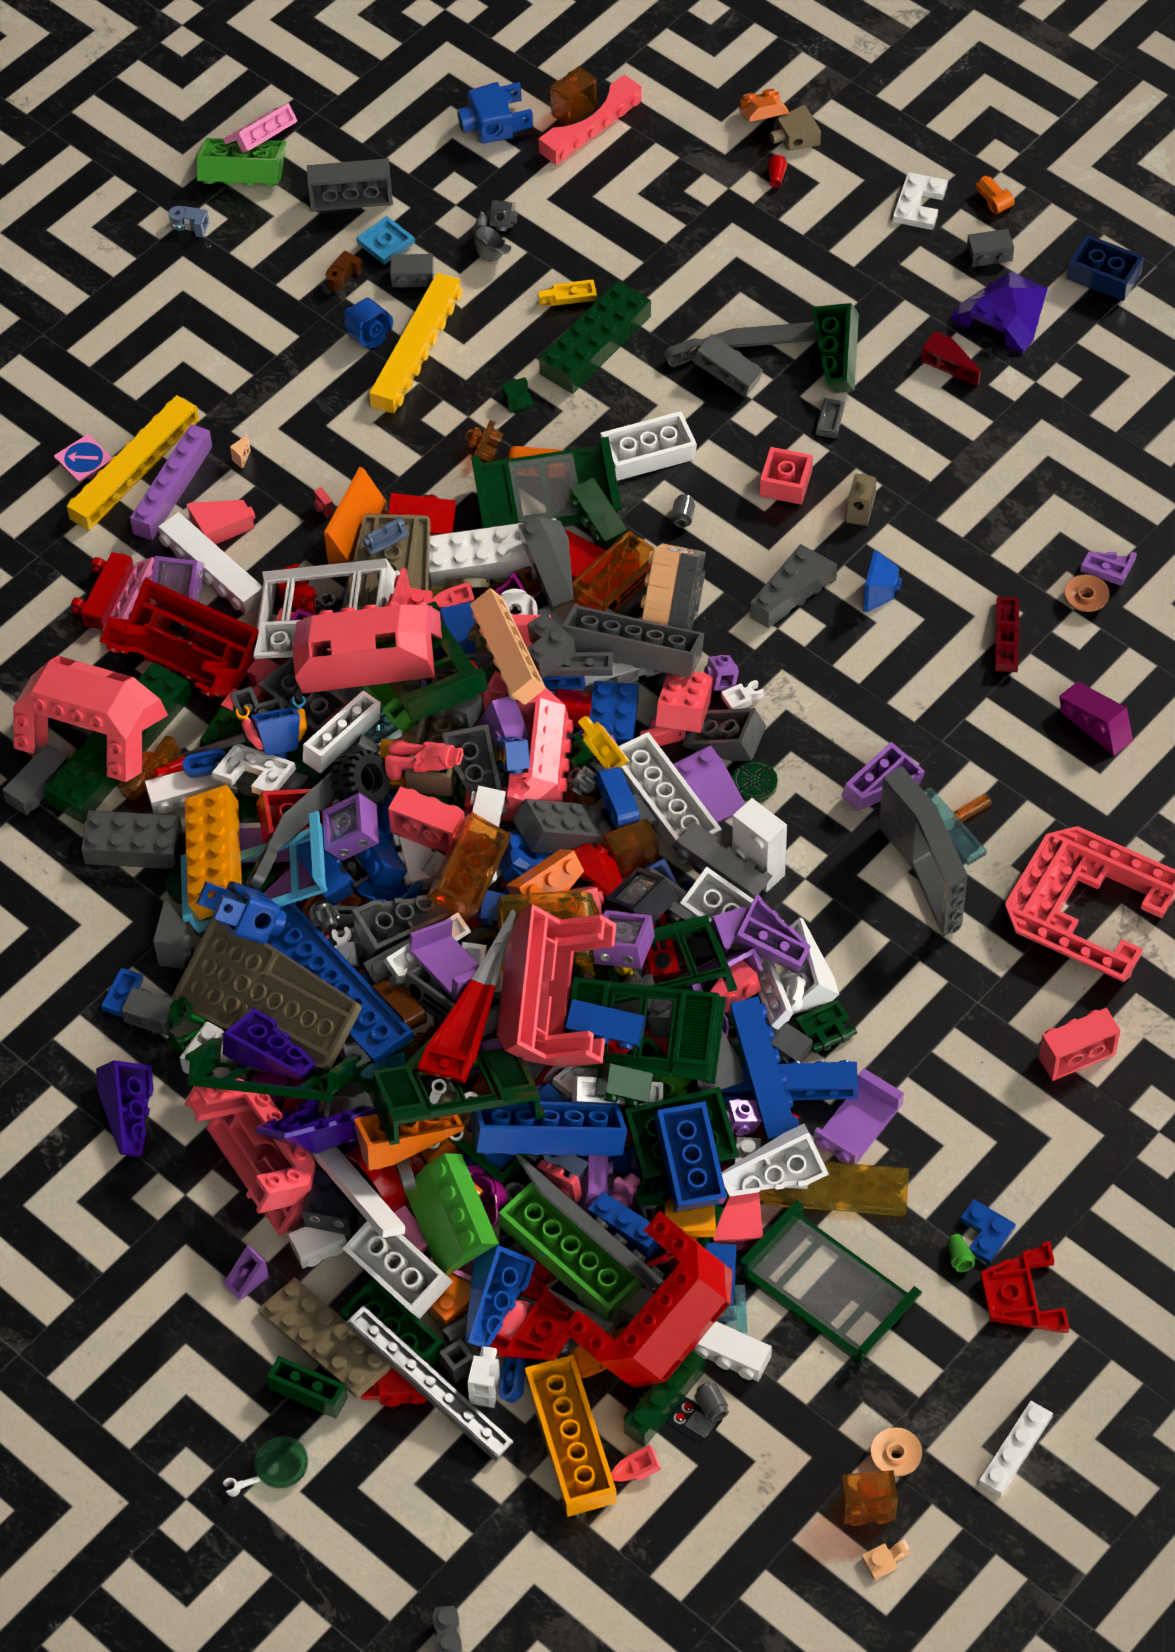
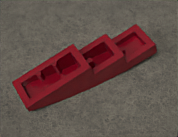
(1007, 634)

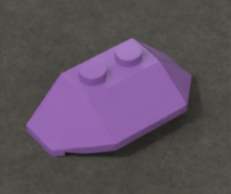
(595, 1180)

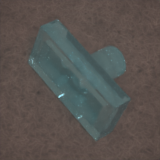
(737, 1312)

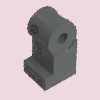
(338, 1105)

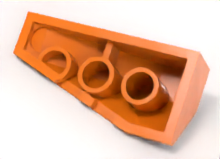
(412, 1137)

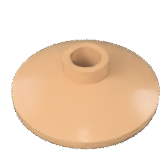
(896, 1441)

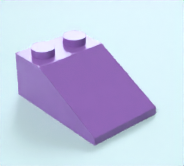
(711, 783)

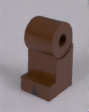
(342, 270)

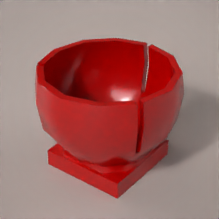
(385, 1180)

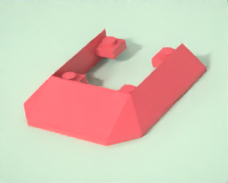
(1051, 877)

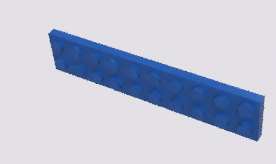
(377, 1027)

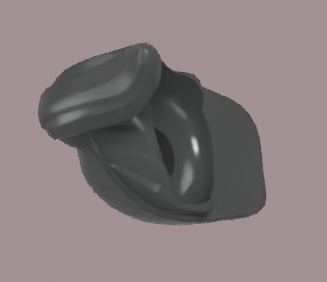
(487, 241)

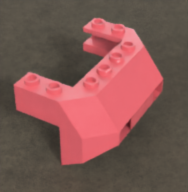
(352, 642)
(91, 700)
(539, 984)
(271, 1170)

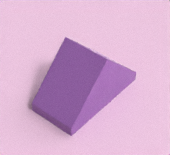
(727, 925)
(247, 1273)

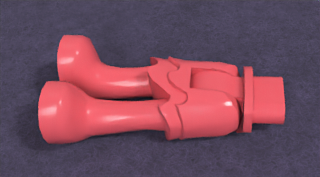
(427, 757)

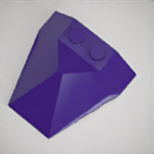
(1007, 305)
(311, 1131)

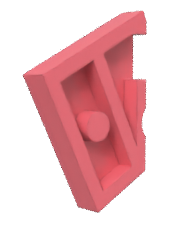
(569, 1186)

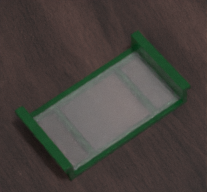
(825, 1284)

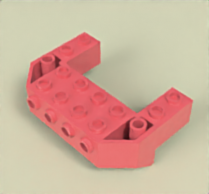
(548, 749)

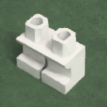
(484, 1377)

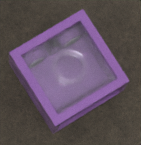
(179, 575)
(350, 826)
(632, 940)

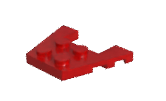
(1012, 1296)
(541, 1331)

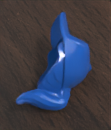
(376, 892)

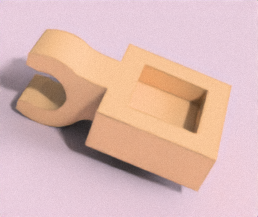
(882, 1561)

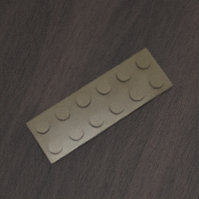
(324, 1337)

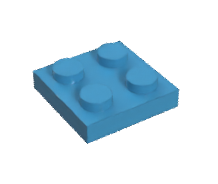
(385, 239)

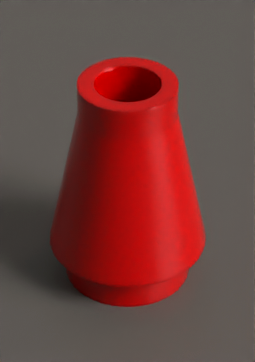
(776, 167)

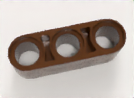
(402, 1003)

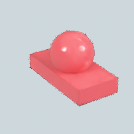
(664, 735)

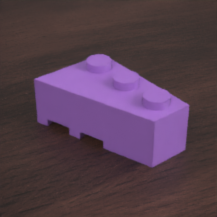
(504, 719)
(866, 786)
(771, 937)

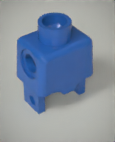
(490, 113)
(249, 921)

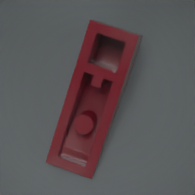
(949, 357)

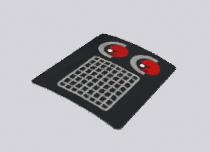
(692, 1421)

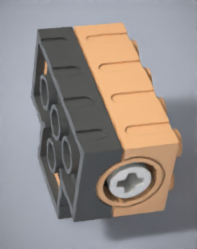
(673, 586)

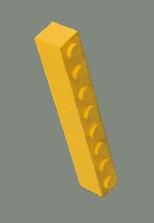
(415, 343)
(132, 463)

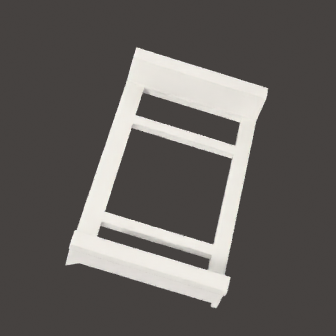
(385, 587)

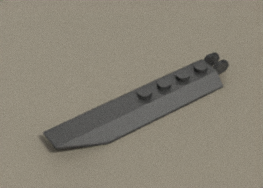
(595, 1229)

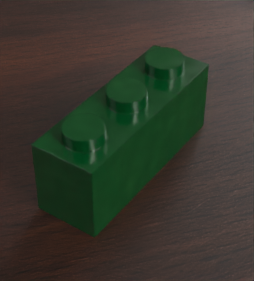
(596, 513)
(307, 1387)

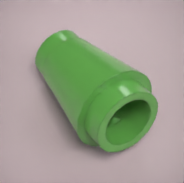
(960, 1254)

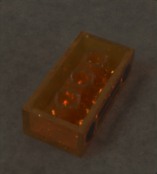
(614, 575)
(469, 866)

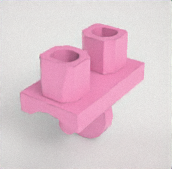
(626, 1190)

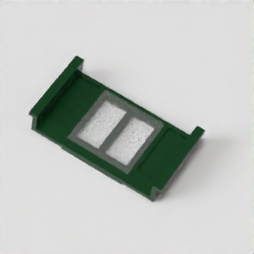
(541, 484)

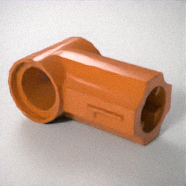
(996, 198)

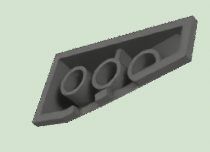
(550, 557)
(478, 760)

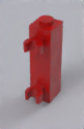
(105, 591)

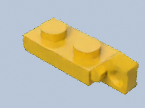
(568, 293)
(602, 744)

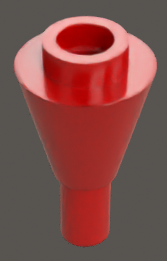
(172, 767)

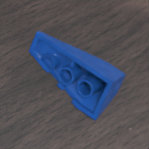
(495, 1285)

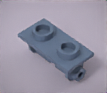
(385, 536)

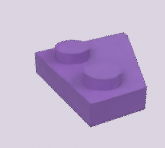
(1108, 566)

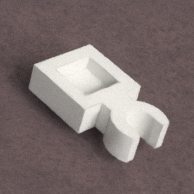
(740, 697)
(346, 948)

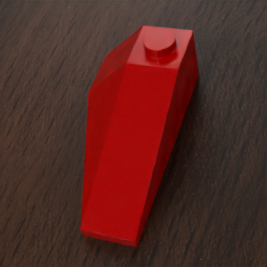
(598, 867)

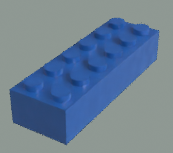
(566, 1129)

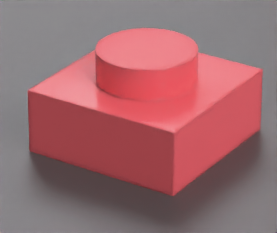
(323, 502)

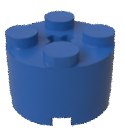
(367, 323)

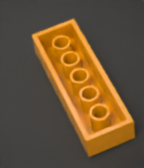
(211, 843)
(570, 1435)

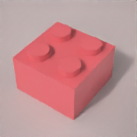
(786, 475)

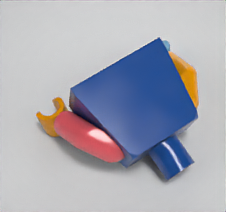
(276, 730)

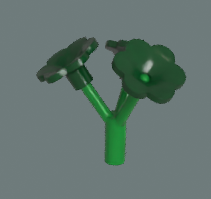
(181, 1012)

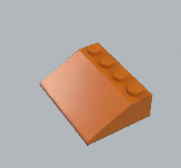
(345, 525)

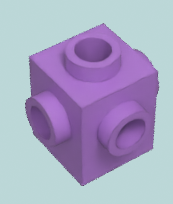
(723, 670)
(743, 1116)

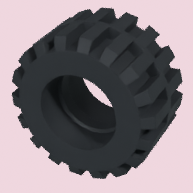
(360, 773)

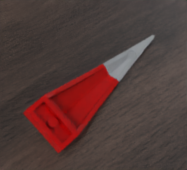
(459, 1036)

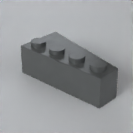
(791, 585)

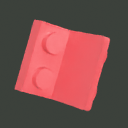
(407, 595)

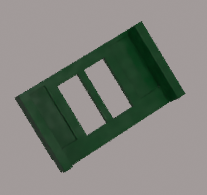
(446, 691)
(693, 1034)
(402, 1098)

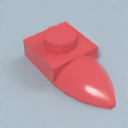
(454, 596)
(496, 690)
(637, 1465)

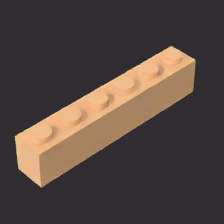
(507, 647)

